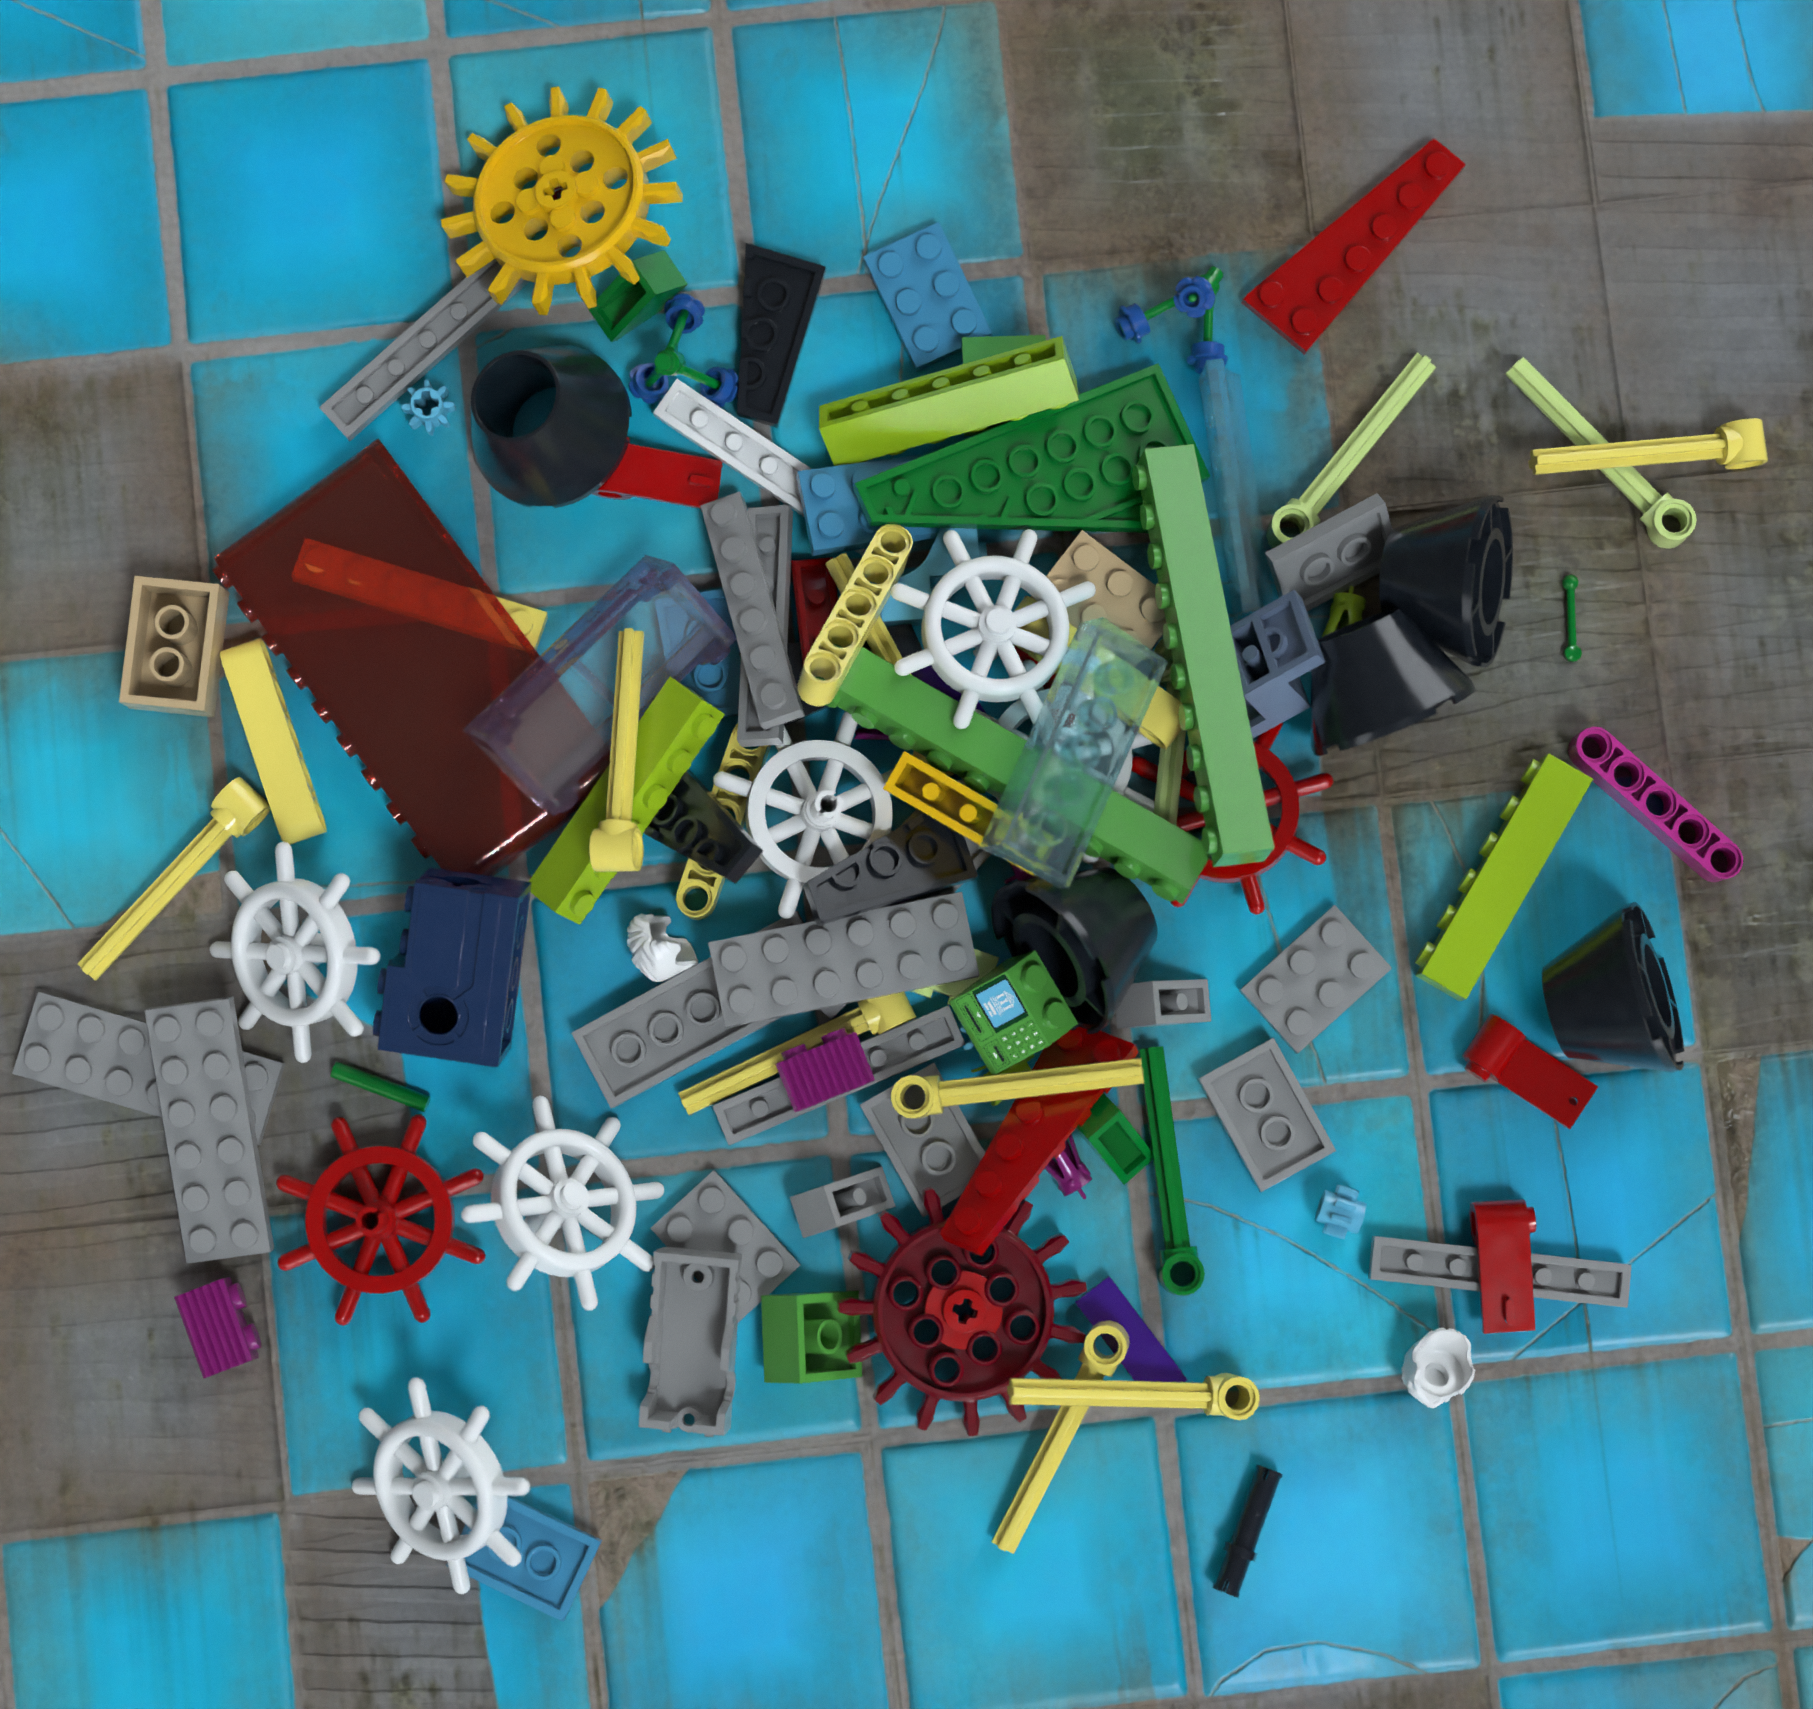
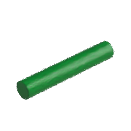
(380, 1086)

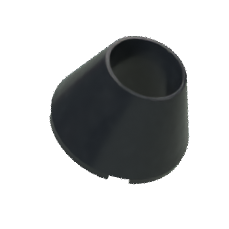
(576, 443)
(1453, 576)
(1379, 681)
(1085, 935)
(1615, 996)

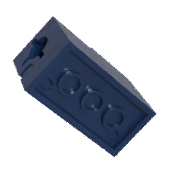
(456, 969)

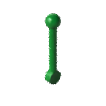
(1572, 652)

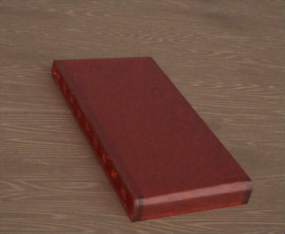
(398, 654)

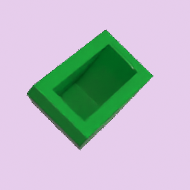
(629, 305)
(1115, 1140)

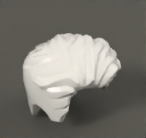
(655, 952)
(1438, 1367)

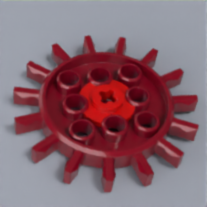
(974, 1377)

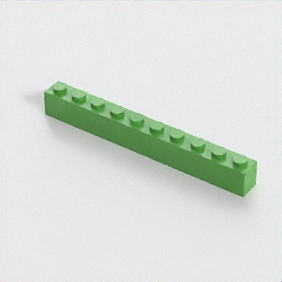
(1203, 656)
(985, 757)

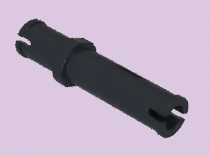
(1247, 1531)

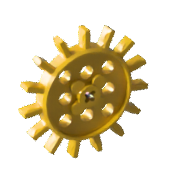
(561, 200)

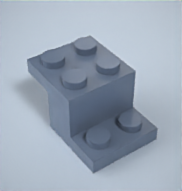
(1271, 655)

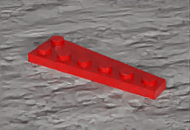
(1335, 265)
(1028, 1141)

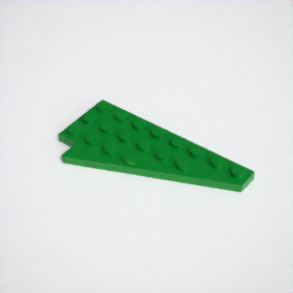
(1042, 471)

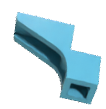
(930, 571)

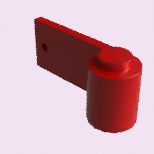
(663, 477)
(1527, 1071)
(1504, 1263)

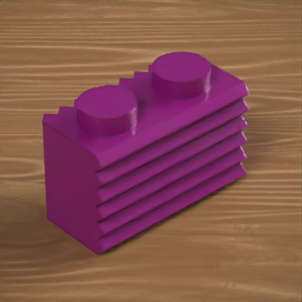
(825, 1070)
(218, 1326)

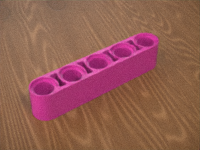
(1675, 809)

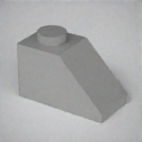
(1165, 1004)
(842, 1202)

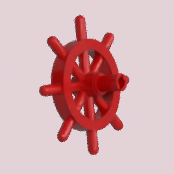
(1284, 839)
(380, 1219)

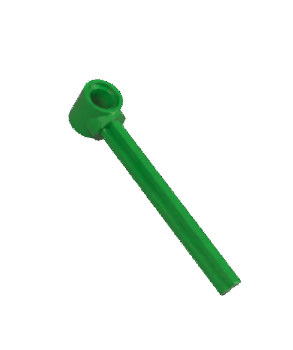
(1168, 1175)

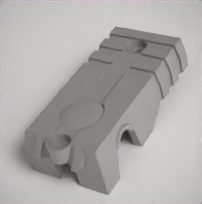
(692, 1341)

